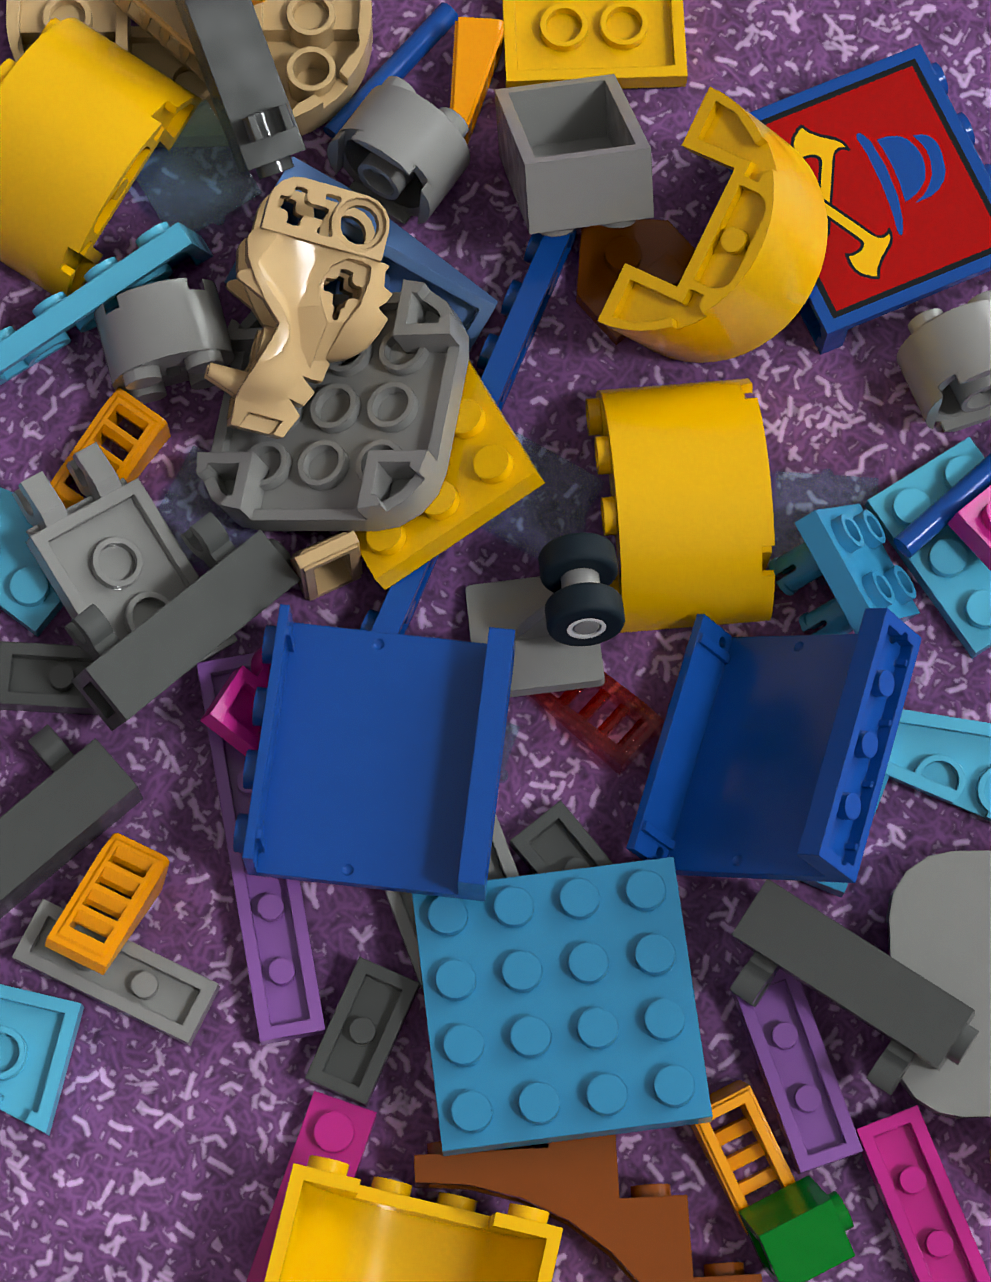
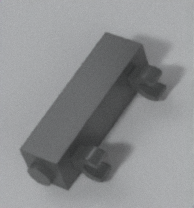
(243, 83)
(187, 628)
(60, 814)
(855, 977)

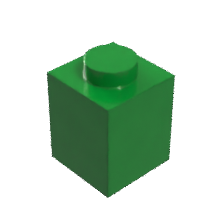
(799, 1231)

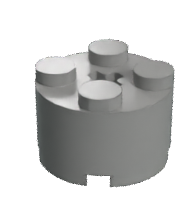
(401, 150)
(163, 337)
(950, 364)

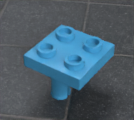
(849, 553)

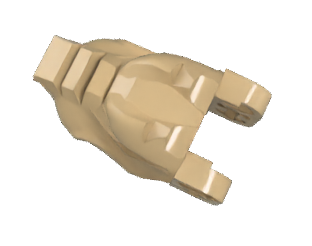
(283, 283)

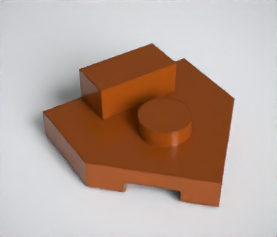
(646, 245)

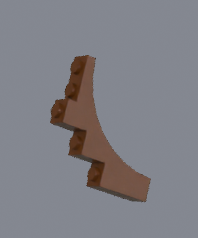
(581, 1189)

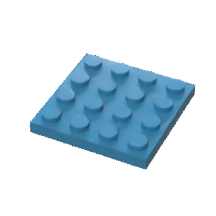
(561, 1008)

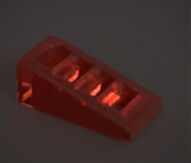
(618, 755)

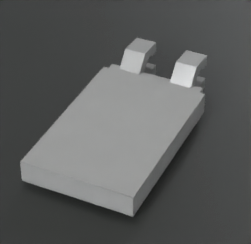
(107, 546)

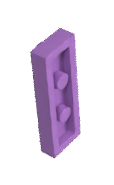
(798, 1075)

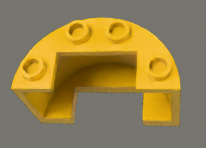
(71, 144)
(752, 258)
(686, 502)
(381, 1234)

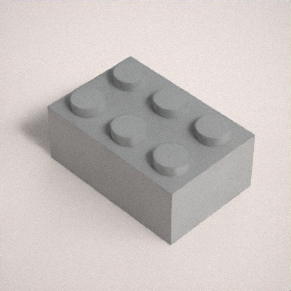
(574, 155)

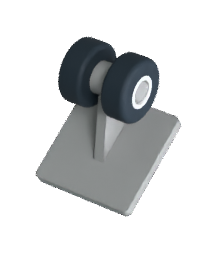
(555, 615)

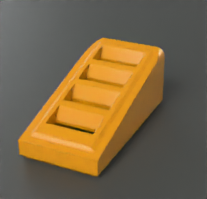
(475, 59)
(106, 426)
(126, 868)
(722, 1101)

